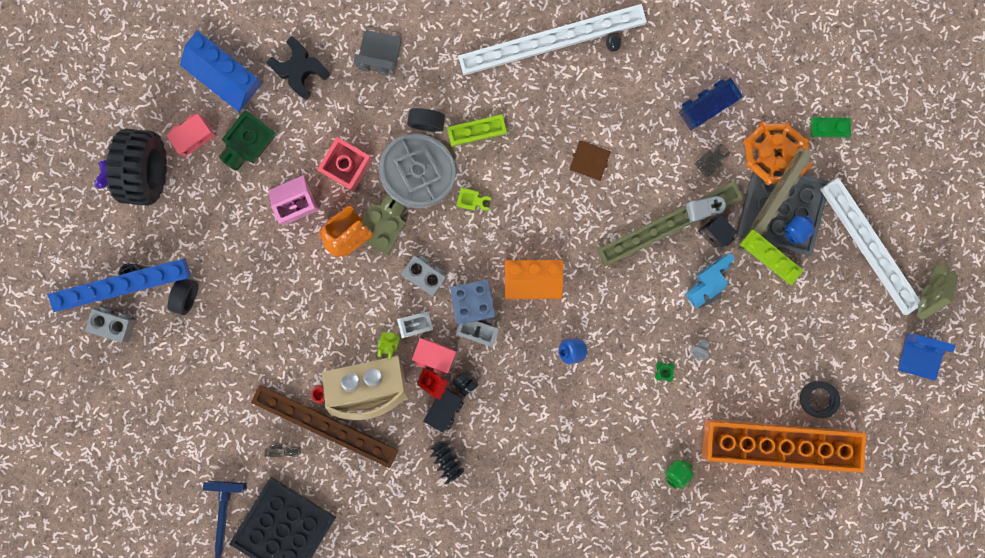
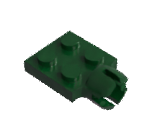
(245, 141)

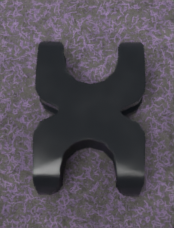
(298, 68)

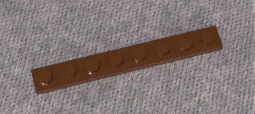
(324, 426)

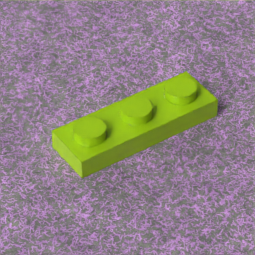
(477, 130)

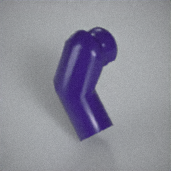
(100, 181)

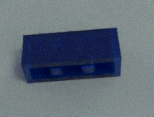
(710, 103)

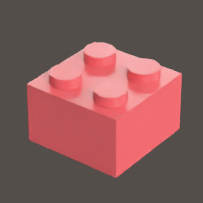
(345, 164)

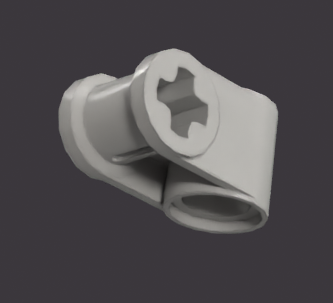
(702, 209)

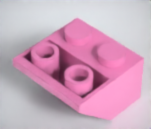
(292, 201)

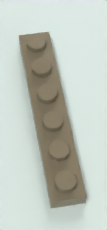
(780, 193)

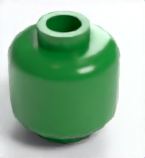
(679, 474)

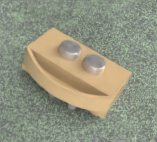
(365, 388)

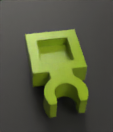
(469, 200)
(388, 344)

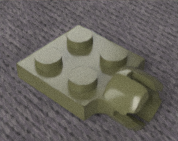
(385, 224)
(939, 292)

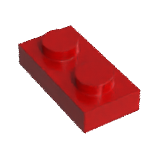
(432, 383)

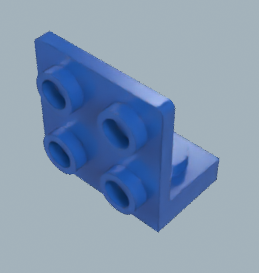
(923, 356)

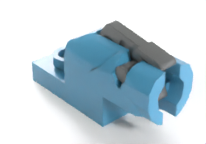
(711, 283)

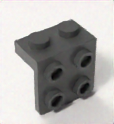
(378, 53)

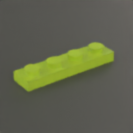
(771, 257)

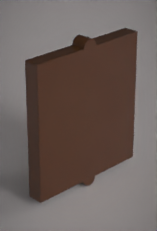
(590, 160)

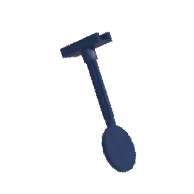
(224, 489)

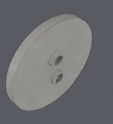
(417, 170)

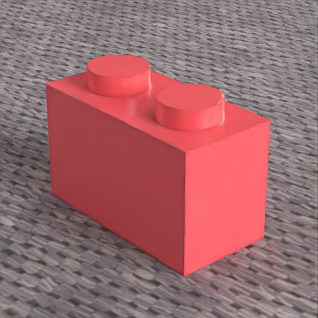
(190, 134)
(433, 355)

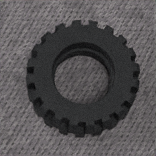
(136, 167)

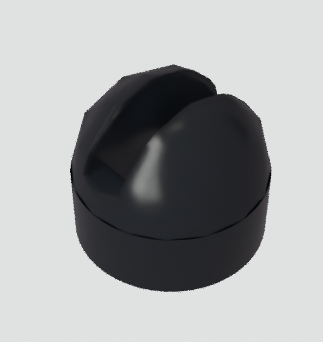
(613, 43)

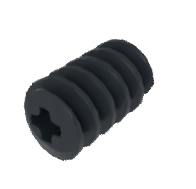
(446, 461)

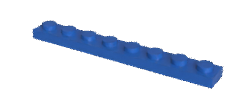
(119, 285)

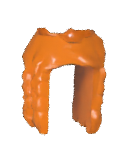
(344, 233)

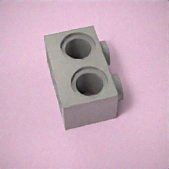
(421, 279)
(110, 328)
(478, 332)

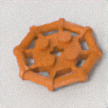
(766, 150)

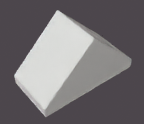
(415, 324)

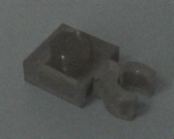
(710, 162)
(279, 450)

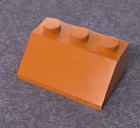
(533, 279)

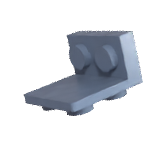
(472, 302)

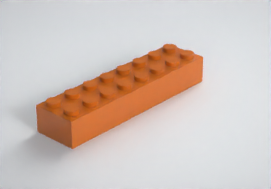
(784, 445)

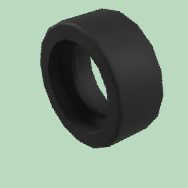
(426, 119)
(182, 296)
(834, 402)

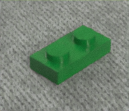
(830, 127)

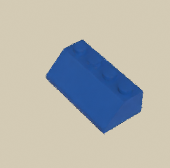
(219, 71)

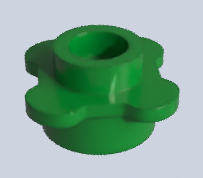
(669, 371)

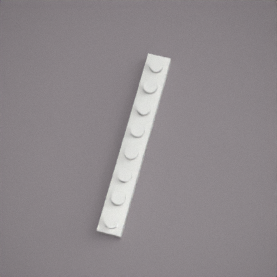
(870, 246)

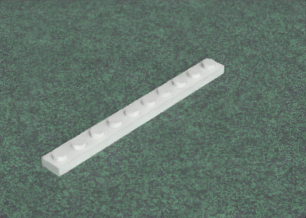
(552, 39)

